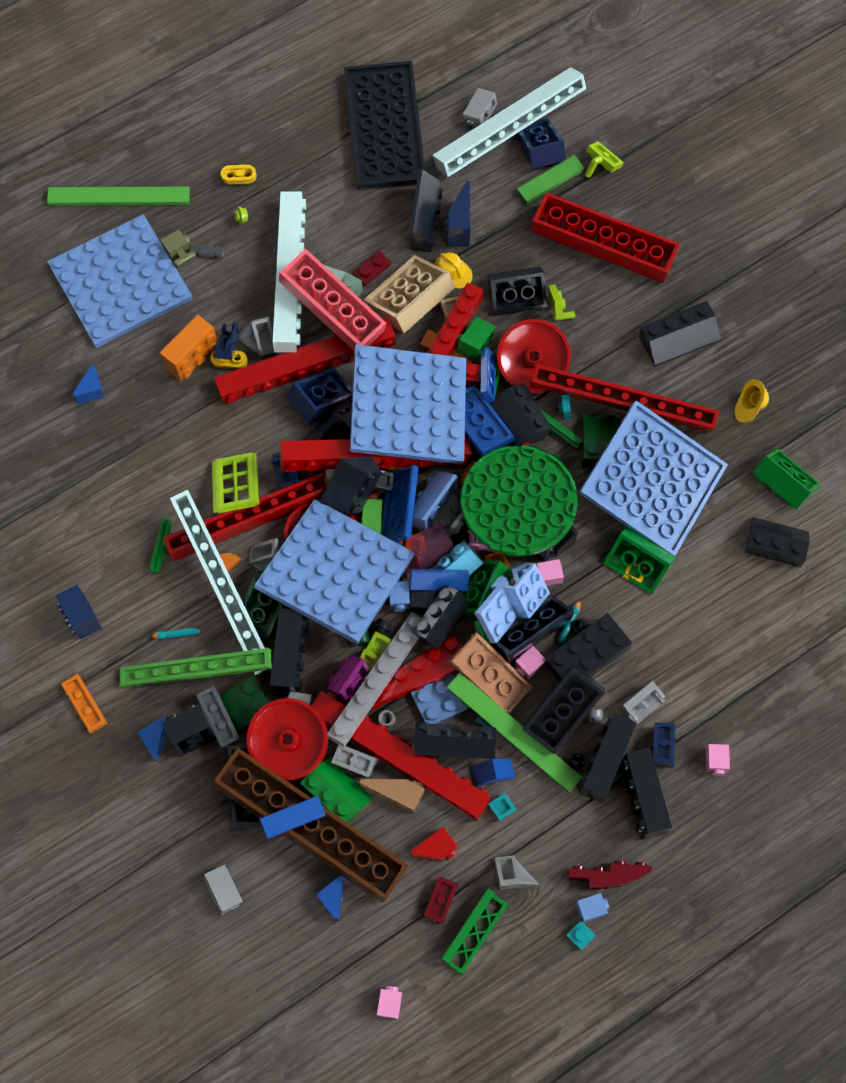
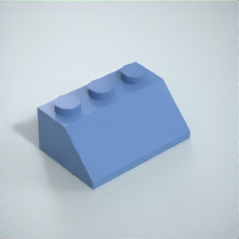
(433, 499)

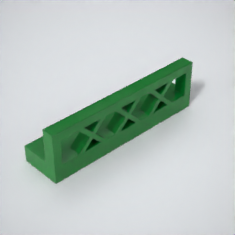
(468, 926)

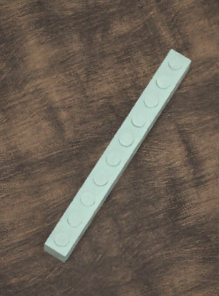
(509, 122)
(289, 247)
(217, 573)

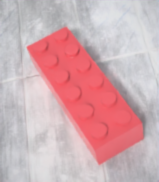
(331, 301)

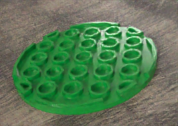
(519, 500)

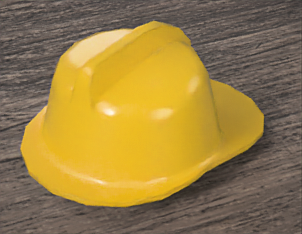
(458, 270)
(751, 401)

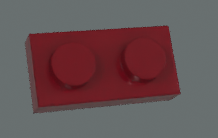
(372, 268)
(441, 900)

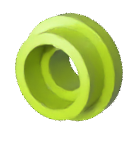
(241, 215)

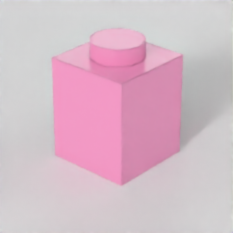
(551, 572)
(530, 663)
(717, 759)
(389, 1002)

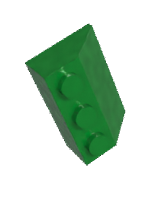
(786, 478)
(635, 548)
(480, 584)
(336, 791)

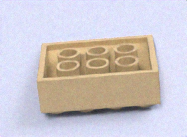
(410, 293)

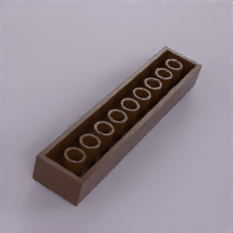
(326, 838)

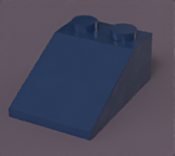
(542, 144)
(458, 223)
(319, 394)

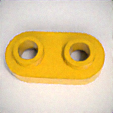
(238, 173)
(230, 364)

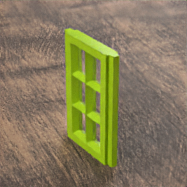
(218, 478)

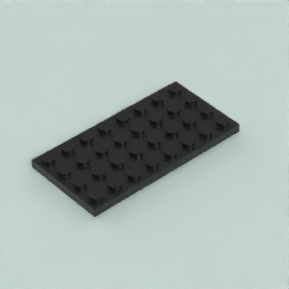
(384, 124)

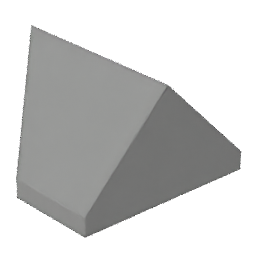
(258, 336)
(263, 553)
(512, 874)

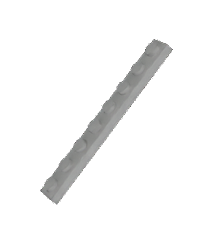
(375, 682)

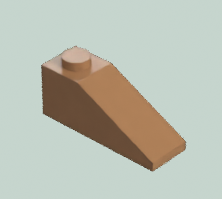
(398, 791)

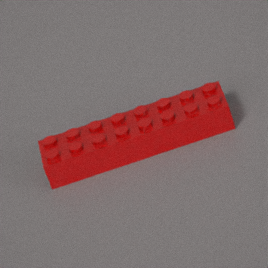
(605, 237)

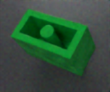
(476, 336)

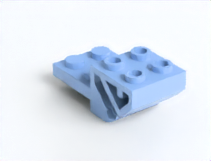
(510, 601)

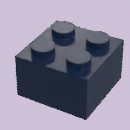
(77, 612)

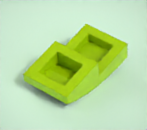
(375, 649)

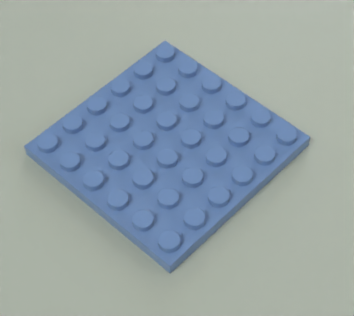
(120, 280)
(408, 404)
(653, 478)
(335, 571)

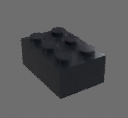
(189, 730)

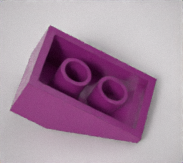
(349, 678)

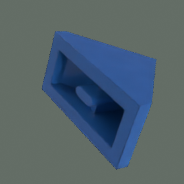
(89, 387)
(153, 737)
(493, 772)
(332, 897)

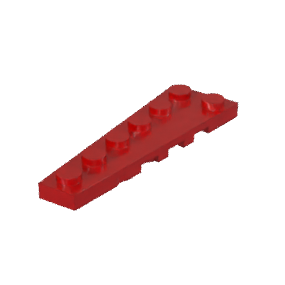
(421, 671)

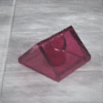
(430, 546)

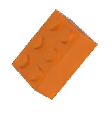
(189, 348)

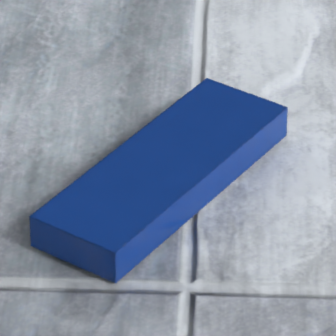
(488, 374)
(438, 578)
(292, 817)

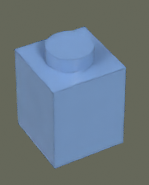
(400, 597)
(592, 907)

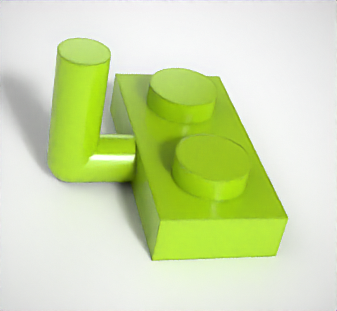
(603, 156)
(558, 304)

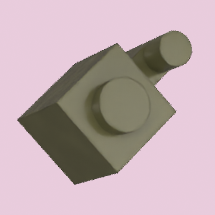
(177, 248)

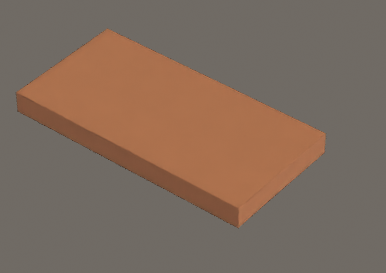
(490, 673)

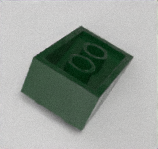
(596, 434)
(262, 609)
(243, 703)

